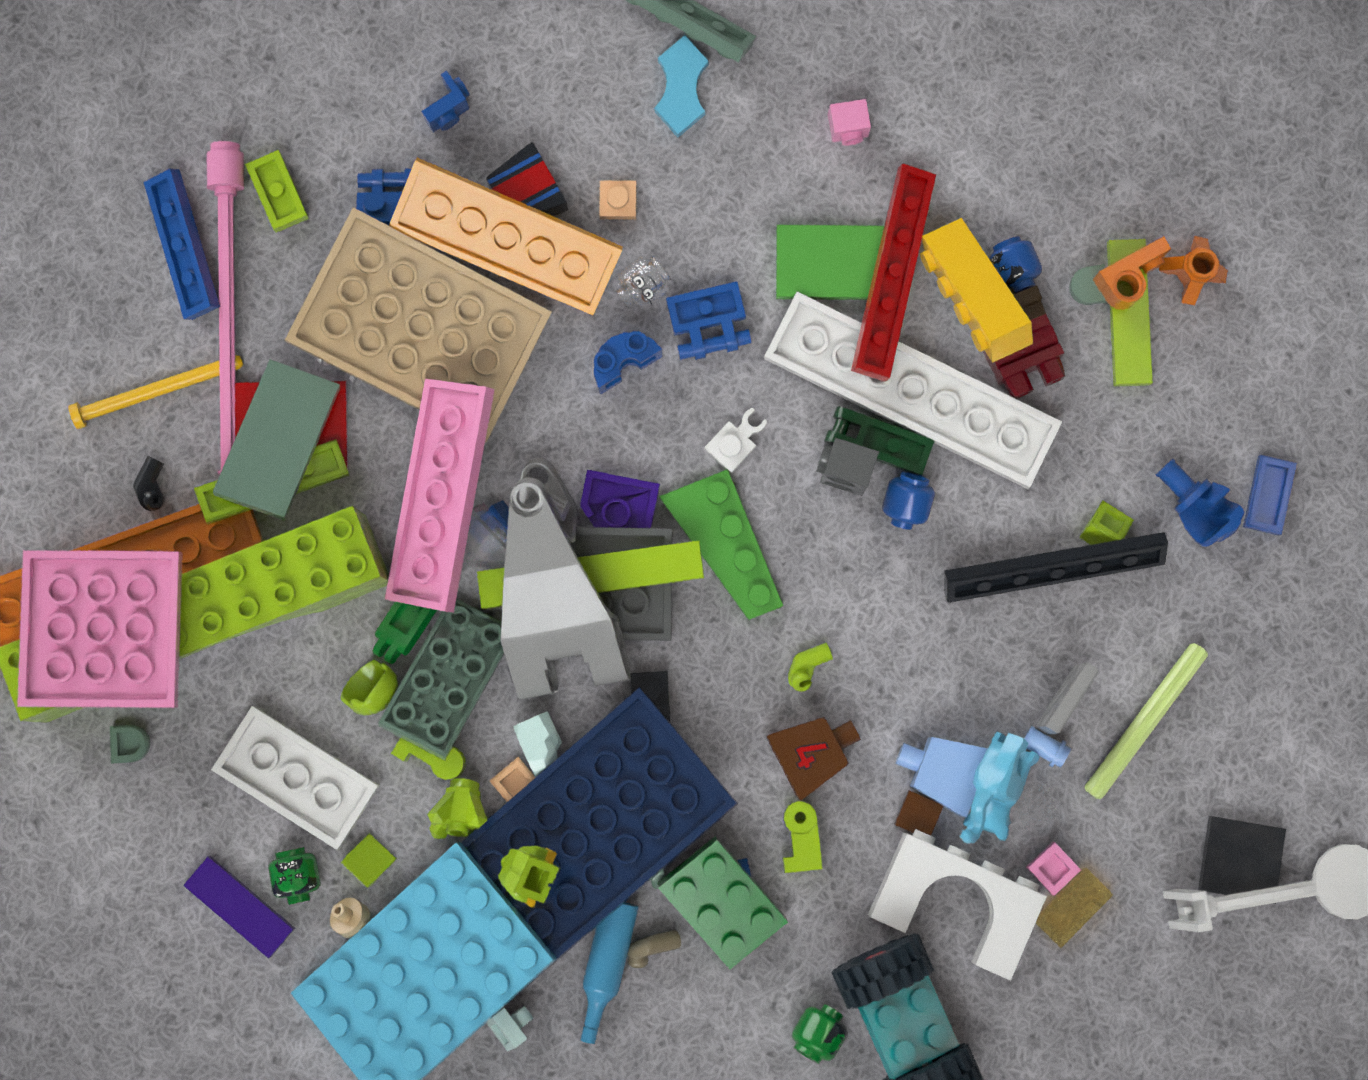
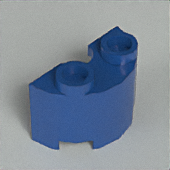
(621, 351)

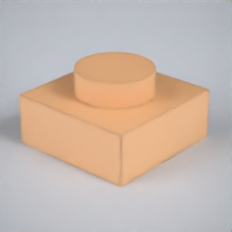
(617, 200)

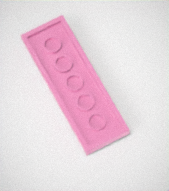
(439, 494)

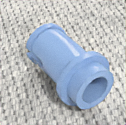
(1047, 747)

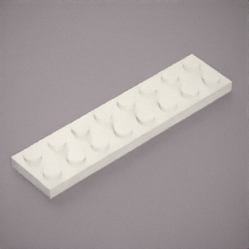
(918, 396)

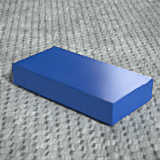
(1269, 495)

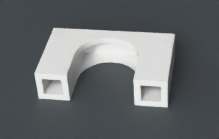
(1010, 903)

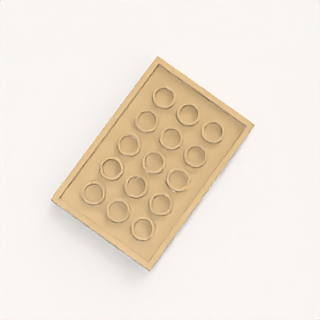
(414, 315)

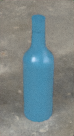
(606, 965)

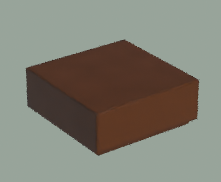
(918, 813)

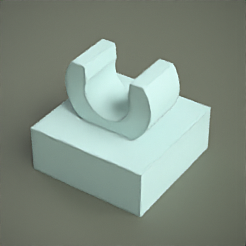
(508, 1027)

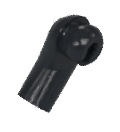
(146, 486)

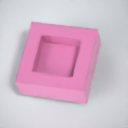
(1053, 868)

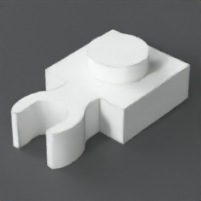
(733, 444)

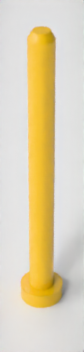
(81, 414)

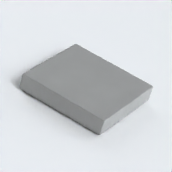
(1067, 698)

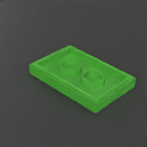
(826, 260)

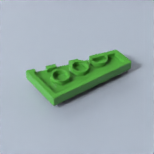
(715, 517)

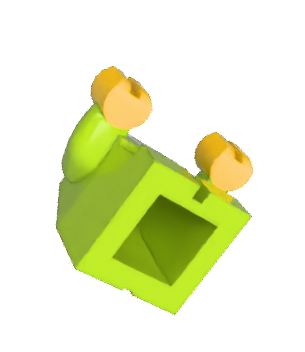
(528, 873)

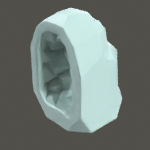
(538, 741)

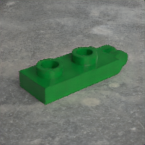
(401, 630)

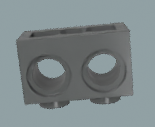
(847, 466)

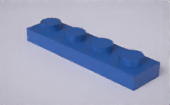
(181, 244)

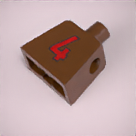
(812, 753)

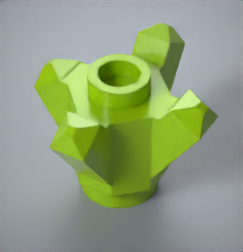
(458, 810)

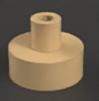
(349, 917)

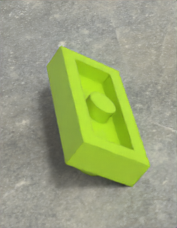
(277, 191)

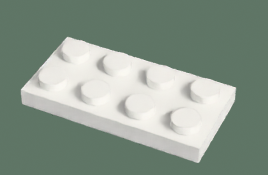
(295, 777)

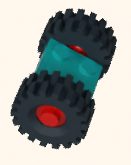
(904, 1012)

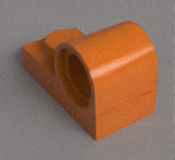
(1129, 271)

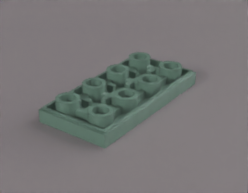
(276, 440)
(445, 680)

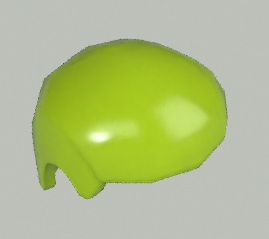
(370, 688)

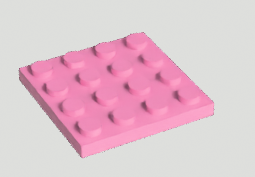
(100, 629)

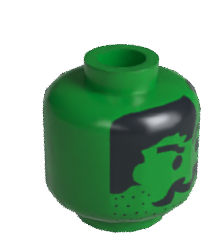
(819, 1033)

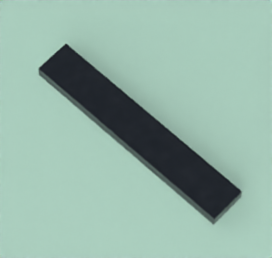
(1055, 567)

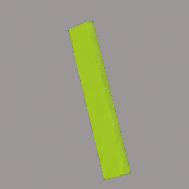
(617, 570)

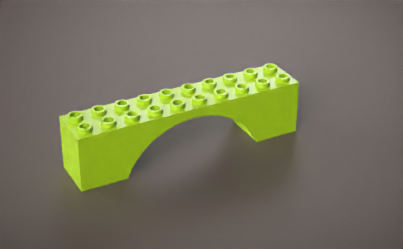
(257, 588)

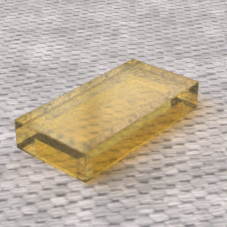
(1073, 907)

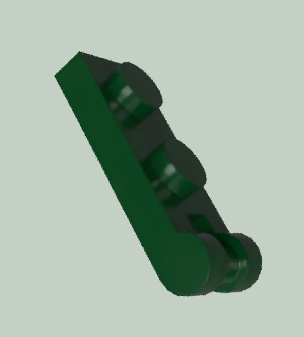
(895, 445)

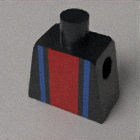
(528, 181)

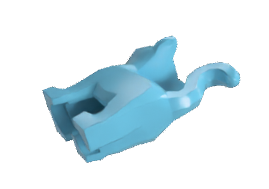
(998, 786)

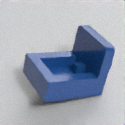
(446, 111)

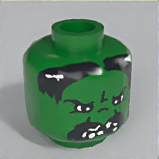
(294, 875)

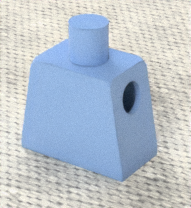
(944, 771)

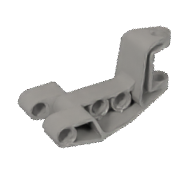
(547, 595)

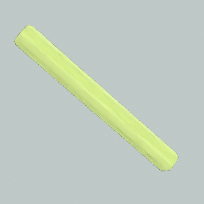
(1146, 721)

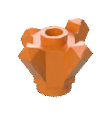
(1195, 269)

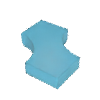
(682, 69)

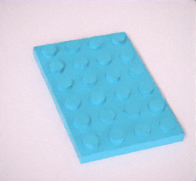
(424, 972)

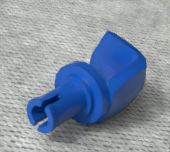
(1202, 506)

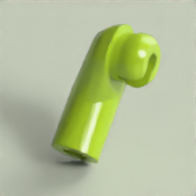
(804, 665)

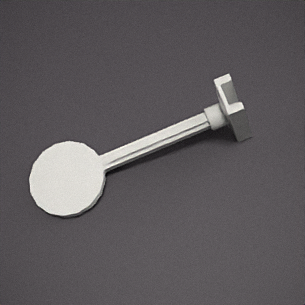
(1337, 883)

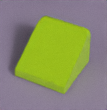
(1106, 525)
(368, 860)

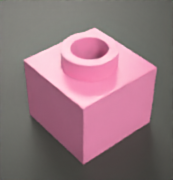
(849, 122)

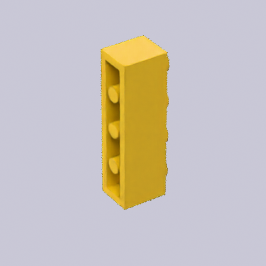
(976, 290)

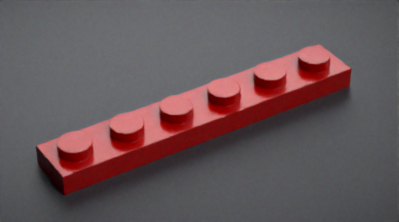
(893, 272)

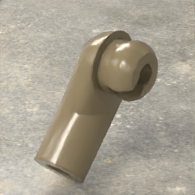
(651, 945)

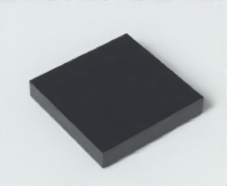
(1240, 856)

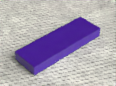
(239, 907)

